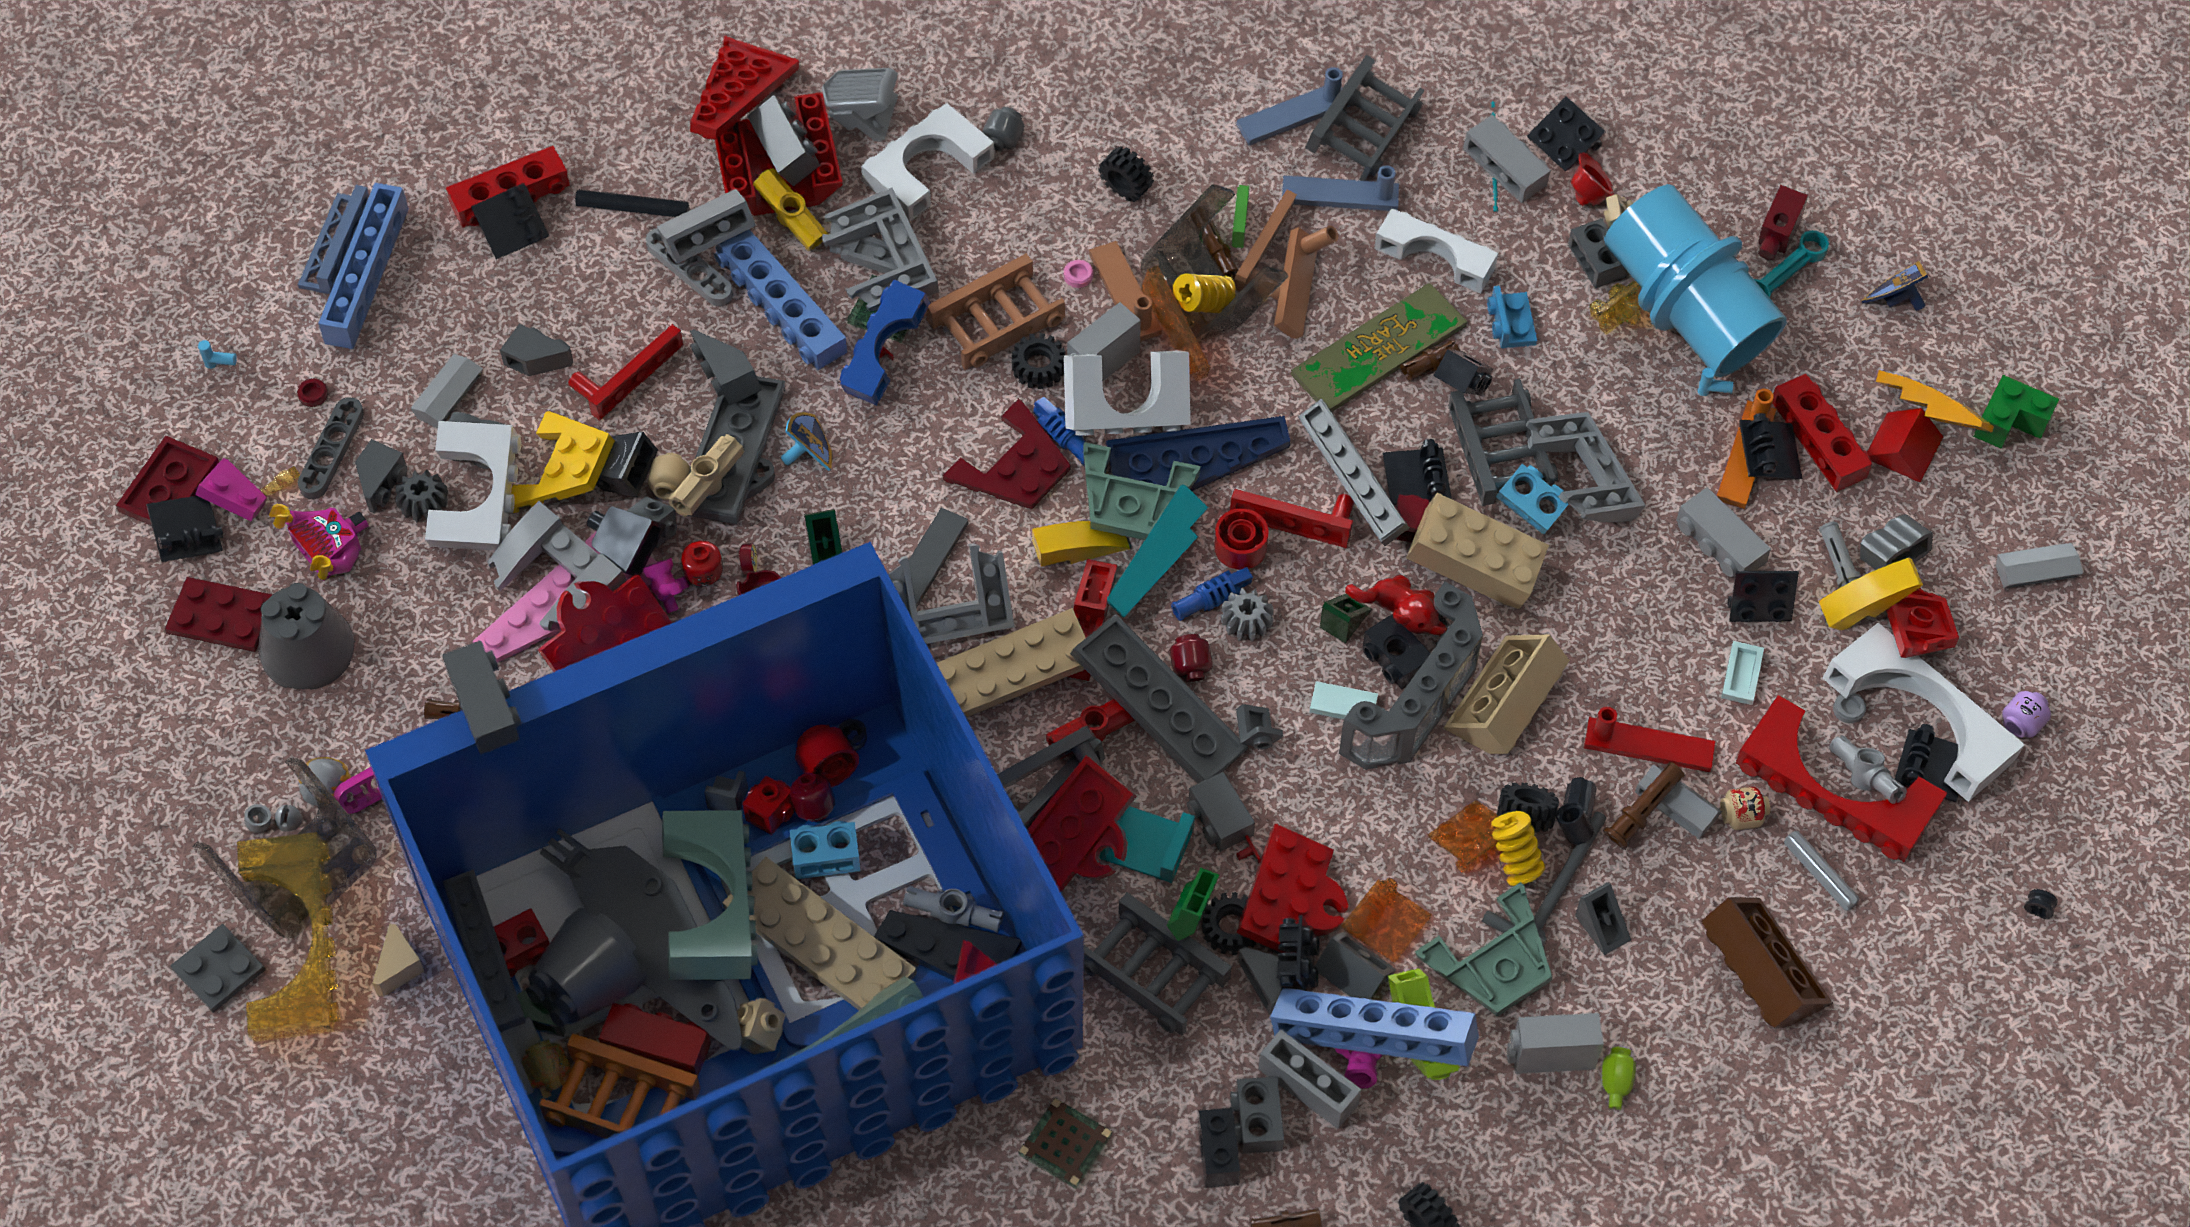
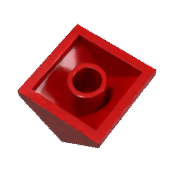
(1906, 443)

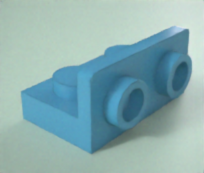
(1512, 319)

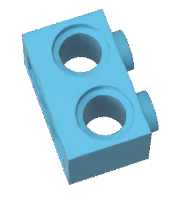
(1528, 504)
(825, 858)

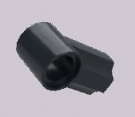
(1577, 810)

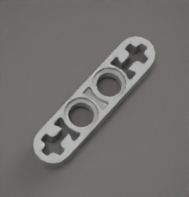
(688, 268)

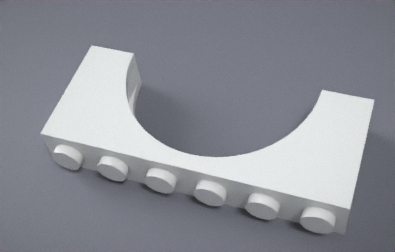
(1982, 742)

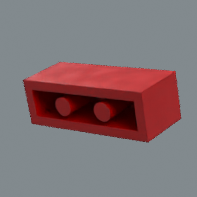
(656, 1037)

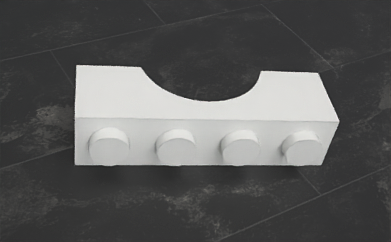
(1406, 235)

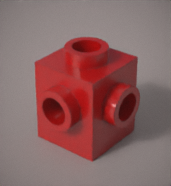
(768, 805)

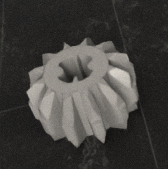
(1236, 619)

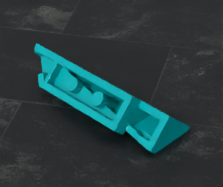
(1159, 551)

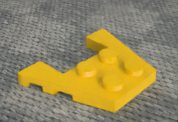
(573, 464)

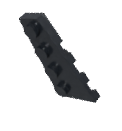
(940, 943)

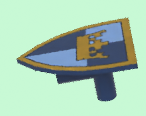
(1901, 287)

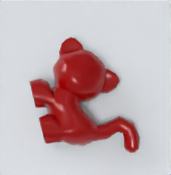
(1409, 606)

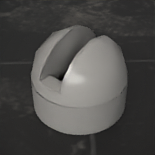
(263, 815)
(292, 819)

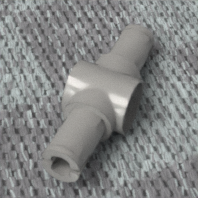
(1868, 769)
(938, 903)

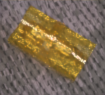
(1620, 308)

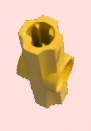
(779, 196)

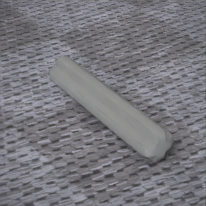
(1821, 870)

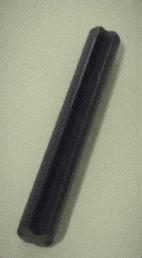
(631, 203)

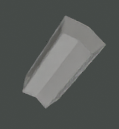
(446, 390)
(2038, 565)
(1683, 805)

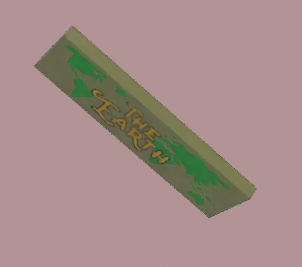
(1379, 347)

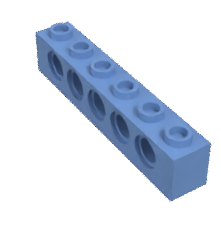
(363, 266)
(781, 299)
(1376, 1026)

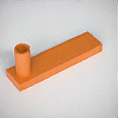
(1735, 482)

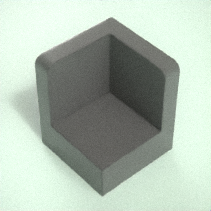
(727, 793)

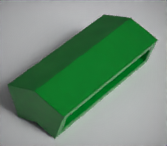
(1192, 904)

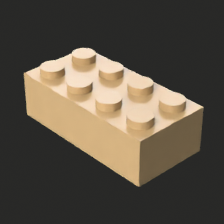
(1477, 551)

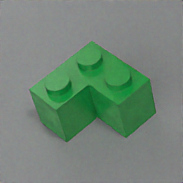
(2017, 407)

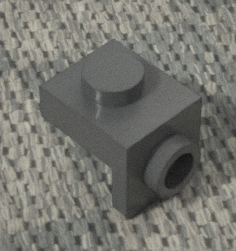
(1256, 728)

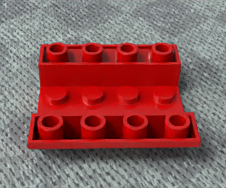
(745, 158)

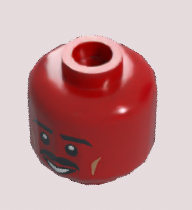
(702, 563)

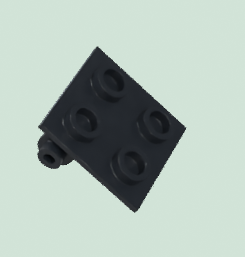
(1566, 134)
(510, 221)
(1770, 448)
(1417, 472)
(184, 528)
(1763, 596)
(1927, 758)
(1299, 955)

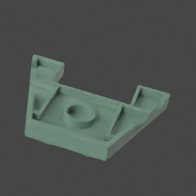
(1127, 504)
(1502, 969)

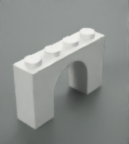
(941, 131)
(1165, 406)
(488, 523)

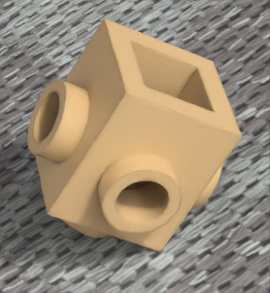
(760, 1025)

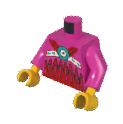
(323, 537)

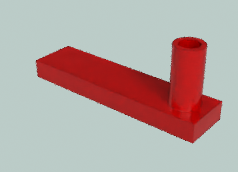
(608, 396)
(1301, 521)
(1647, 744)

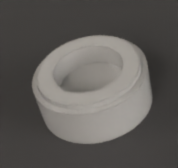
(1849, 709)

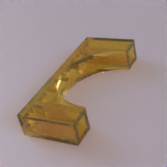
(307, 1000)

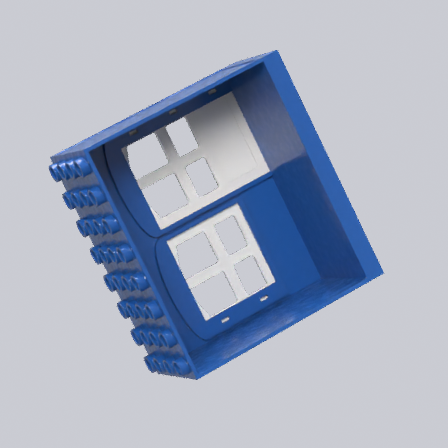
(645, 736)

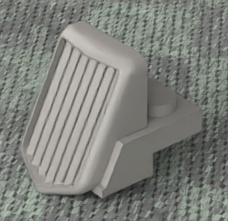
(862, 99)

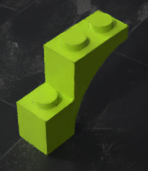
(1414, 989)

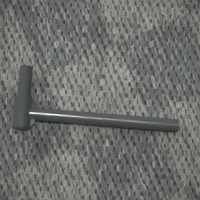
(1557, 888)

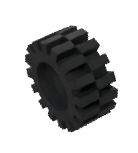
(1126, 174)
(1038, 346)
(1530, 799)
(1211, 927)
(1426, 1209)

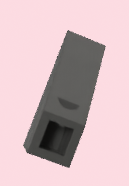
(727, 365)

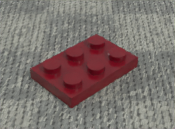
(168, 474)
(217, 614)

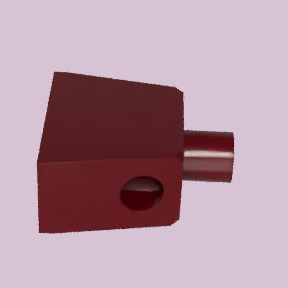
(1788, 208)

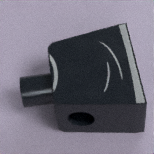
(627, 464)

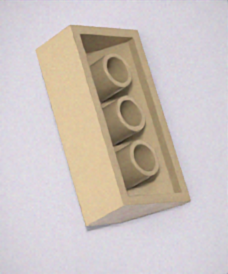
(1508, 692)

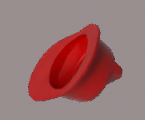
(1590, 182)

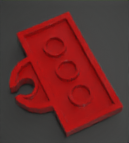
(603, 621)
(1082, 823)
(1291, 884)

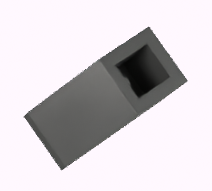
(534, 353)
(378, 472)

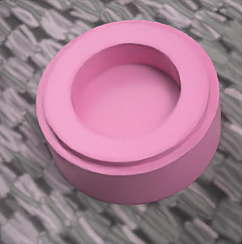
(1078, 273)

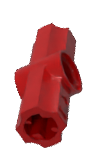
(1108, 716)

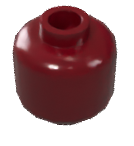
(1191, 657)
(812, 797)

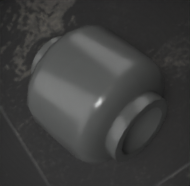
(1004, 128)

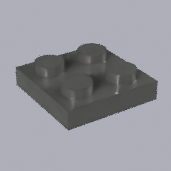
(217, 968)

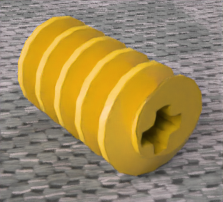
(1203, 292)
(1519, 847)

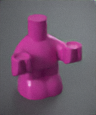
(664, 584)
(1361, 1067)

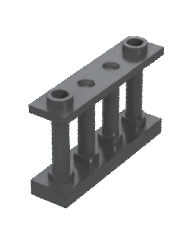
(1352, 96)
(1472, 435)
(1184, 952)

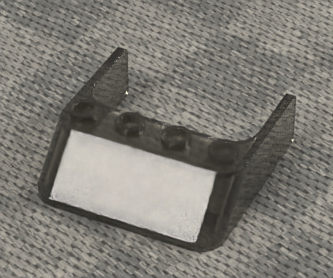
(1183, 251)
(349, 858)

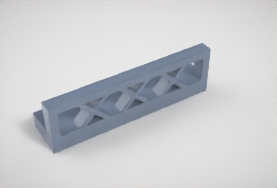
(338, 245)

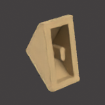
(396, 963)

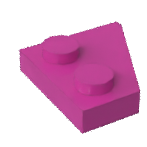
(232, 491)

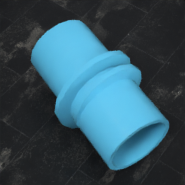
(1694, 281)

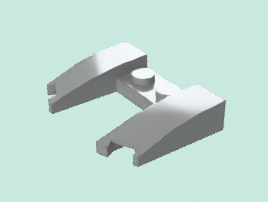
(883, 215)
(1615, 496)
(543, 531)
(986, 614)

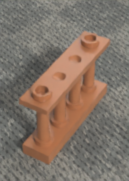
(994, 287)

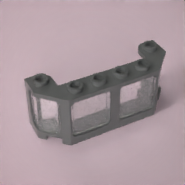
(1385, 737)

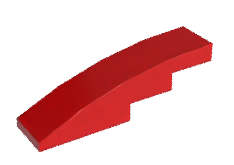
(1091, 600)

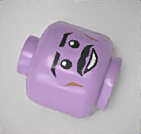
(2026, 714)

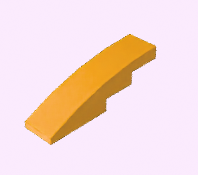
(1939, 405)

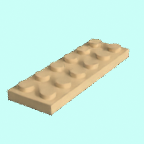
(1014, 663)
(821, 937)

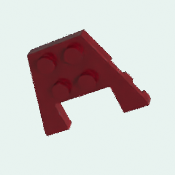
(1024, 471)

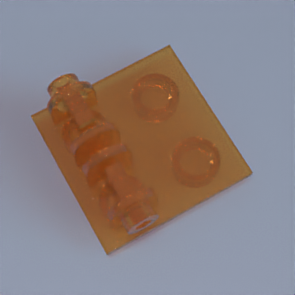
(1468, 835)
(1386, 920)

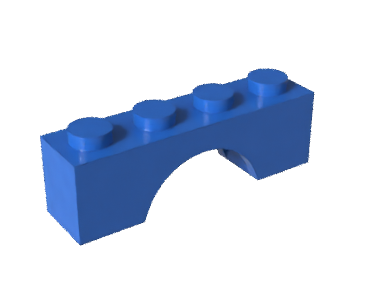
(900, 309)

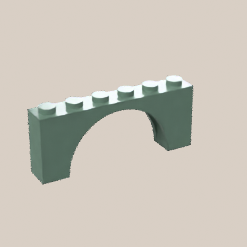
(723, 945)

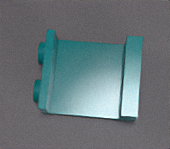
(1153, 843)

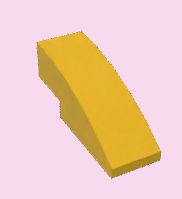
(1074, 543)
(1870, 594)

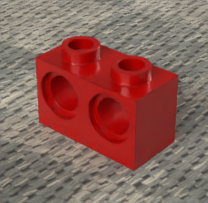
(513, 932)

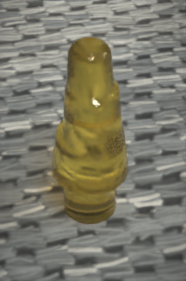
(281, 481)

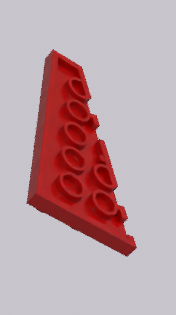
(737, 84)

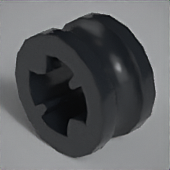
(855, 725)
(2041, 903)

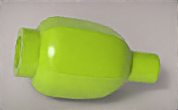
(1618, 1075)

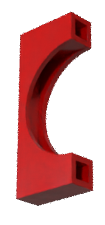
(1774, 756)

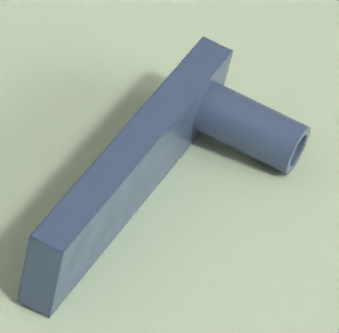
(1292, 112)
(1346, 193)

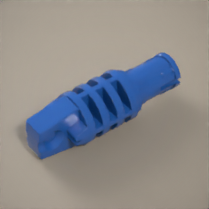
(1053, 422)
(1212, 593)

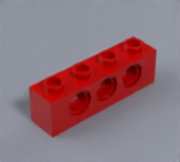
(540, 171)
(1791, 402)

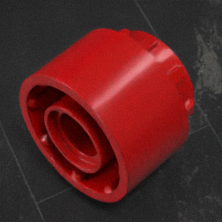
(1237, 526)
(827, 753)

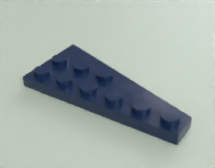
(1215, 448)

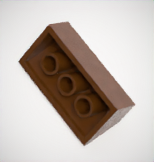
(1765, 961)

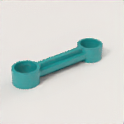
(1794, 262)

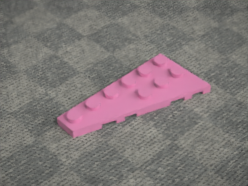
(520, 623)

